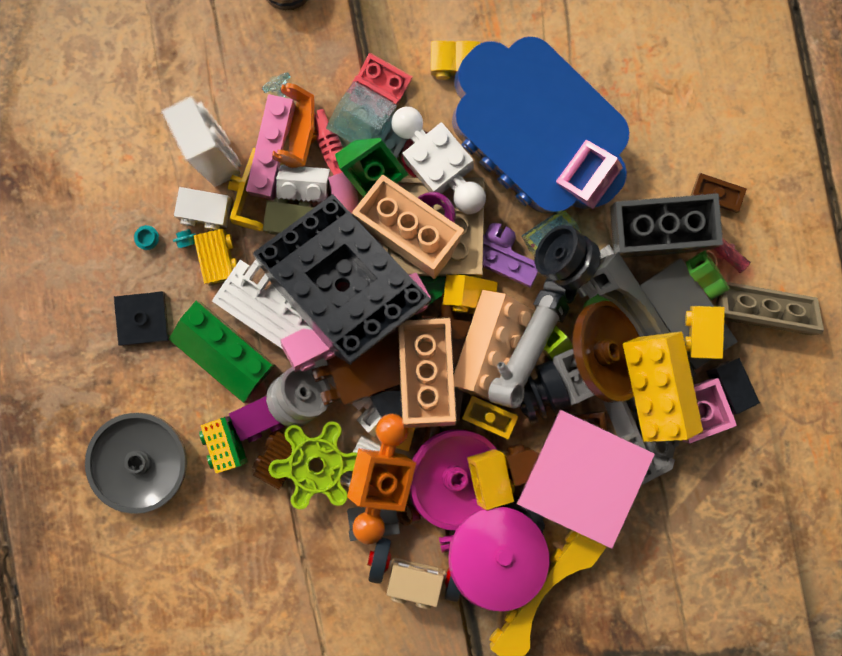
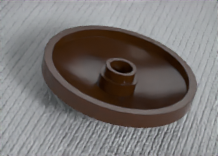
(600, 350)

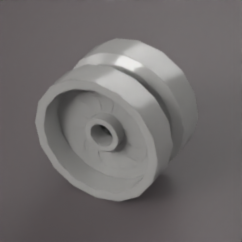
(296, 397)

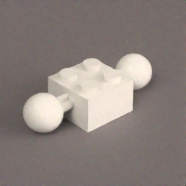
(438, 160)

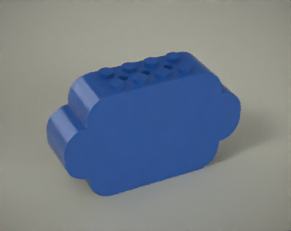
(530, 117)

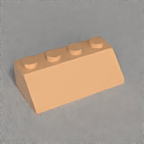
(408, 226)

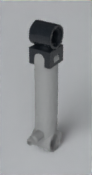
(550, 308)

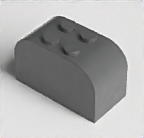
(666, 225)

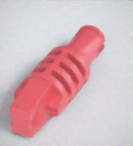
(327, 141)

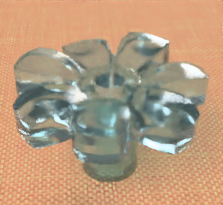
(275, 84)

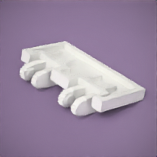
(256, 307)

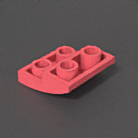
(383, 78)

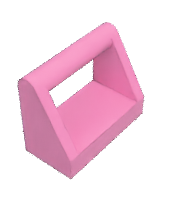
(600, 180)

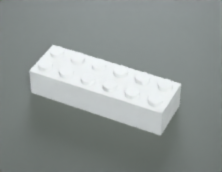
(202, 141)

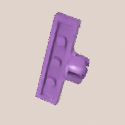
(503, 260)

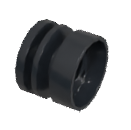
(544, 391)

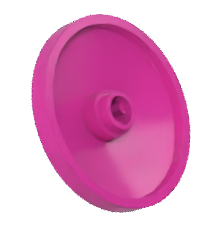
(442, 477)
(498, 559)

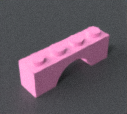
(272, 136)

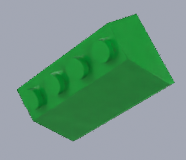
(221, 351)

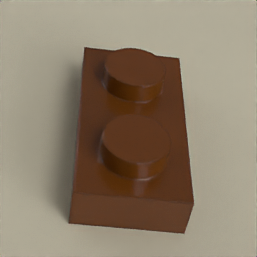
(730, 195)

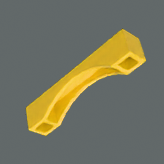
(577, 554)

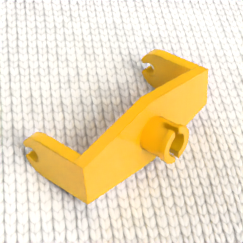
(239, 185)

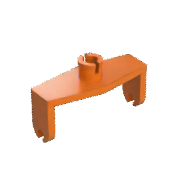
(301, 128)

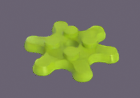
(297, 465)

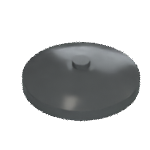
(136, 463)

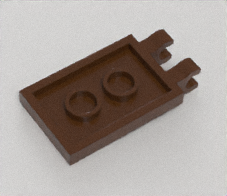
(367, 376)

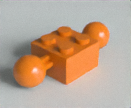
(381, 479)

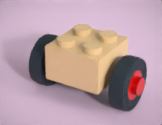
(410, 579)

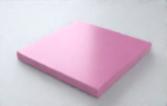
(585, 479)

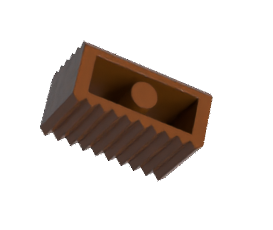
(279, 449)

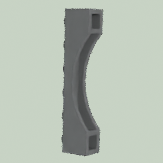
(618, 285)

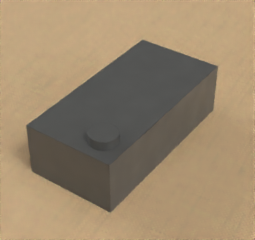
(672, 294)

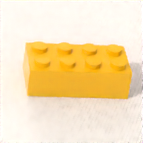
(663, 387)

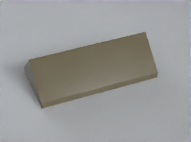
(771, 309)

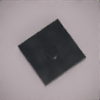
(141, 318)

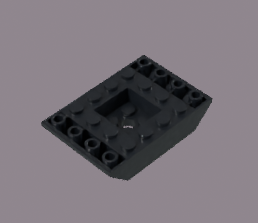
(335, 248)

